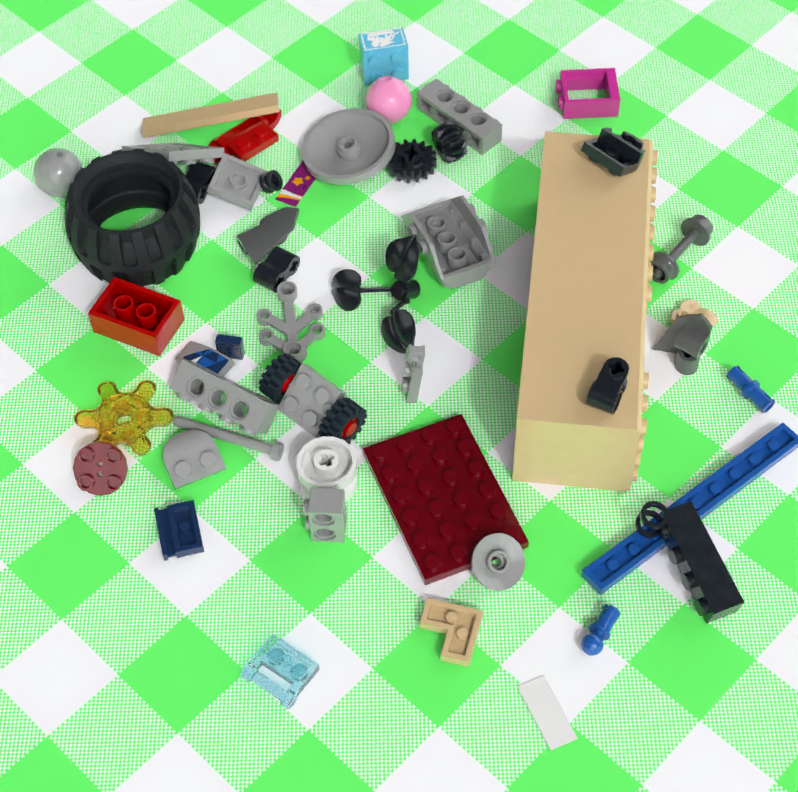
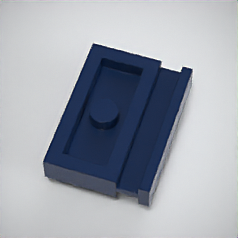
(179, 530)

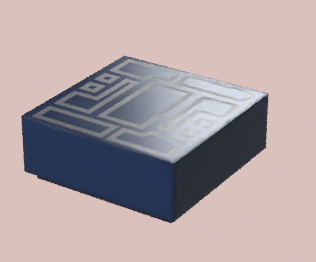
(230, 346)

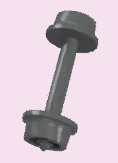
(696, 232)

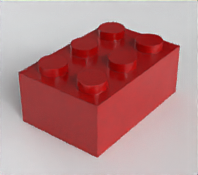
(136, 316)

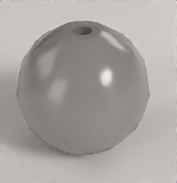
(56, 171)

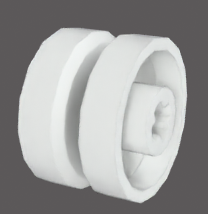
(328, 465)

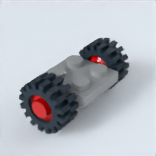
(311, 399)

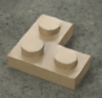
(459, 624)

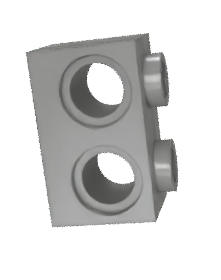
(326, 515)

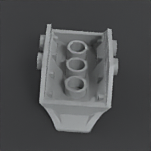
(452, 241)

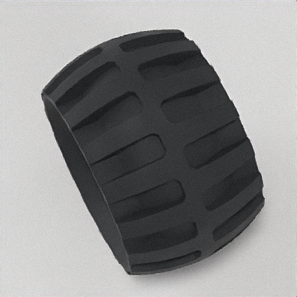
(124, 183)

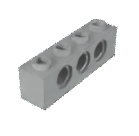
(446, 105)
(260, 409)

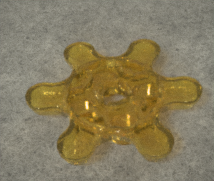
(118, 405)

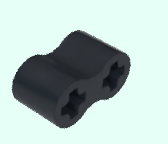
(199, 177)
(276, 268)

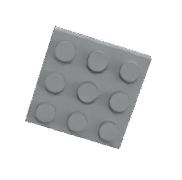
(181, 152)

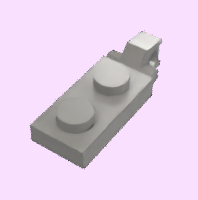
(413, 372)

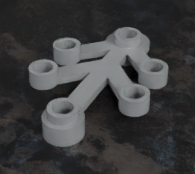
(291, 327)

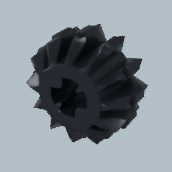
(449, 142)

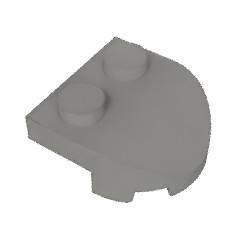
(191, 457)

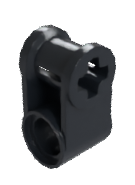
(609, 386)

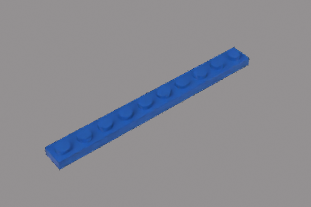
(705, 497)

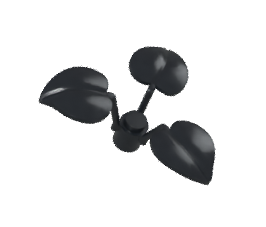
(402, 259)

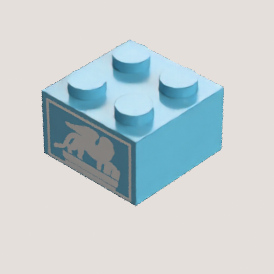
(383, 55)

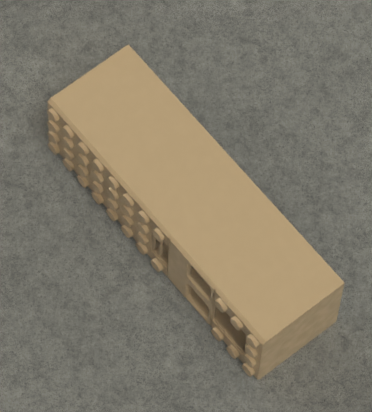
(582, 310)

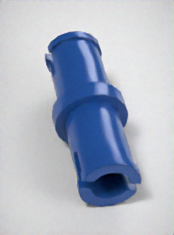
(750, 389)

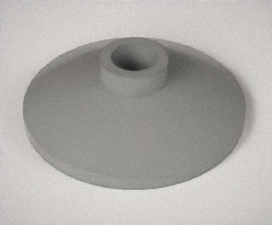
(509, 566)

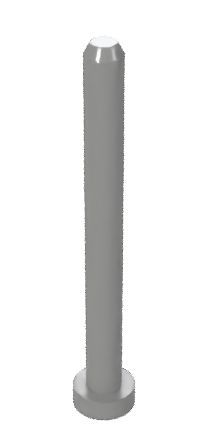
(274, 450)

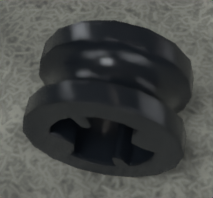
(271, 181)

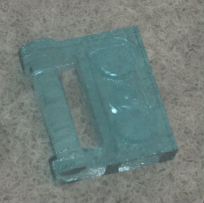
(286, 663)

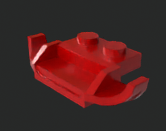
(249, 137)

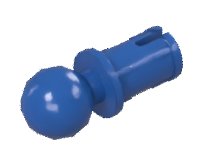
(600, 630)

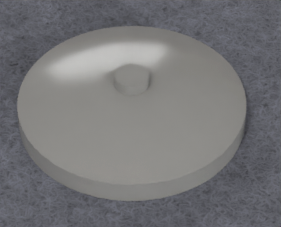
(348, 146)

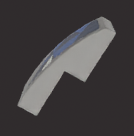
(206, 357)

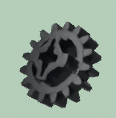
(412, 161)

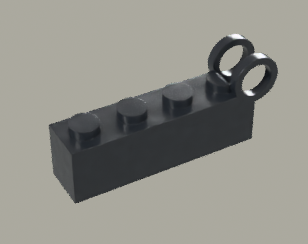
(695, 557)

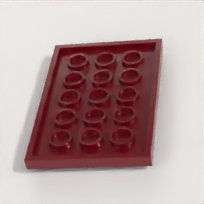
(441, 496)

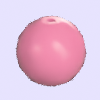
(389, 98)

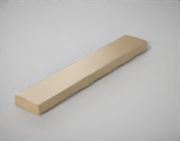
(210, 115)

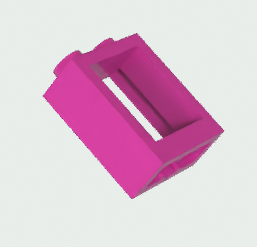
(588, 80)

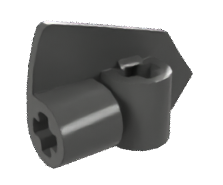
(269, 233)
(688, 340)

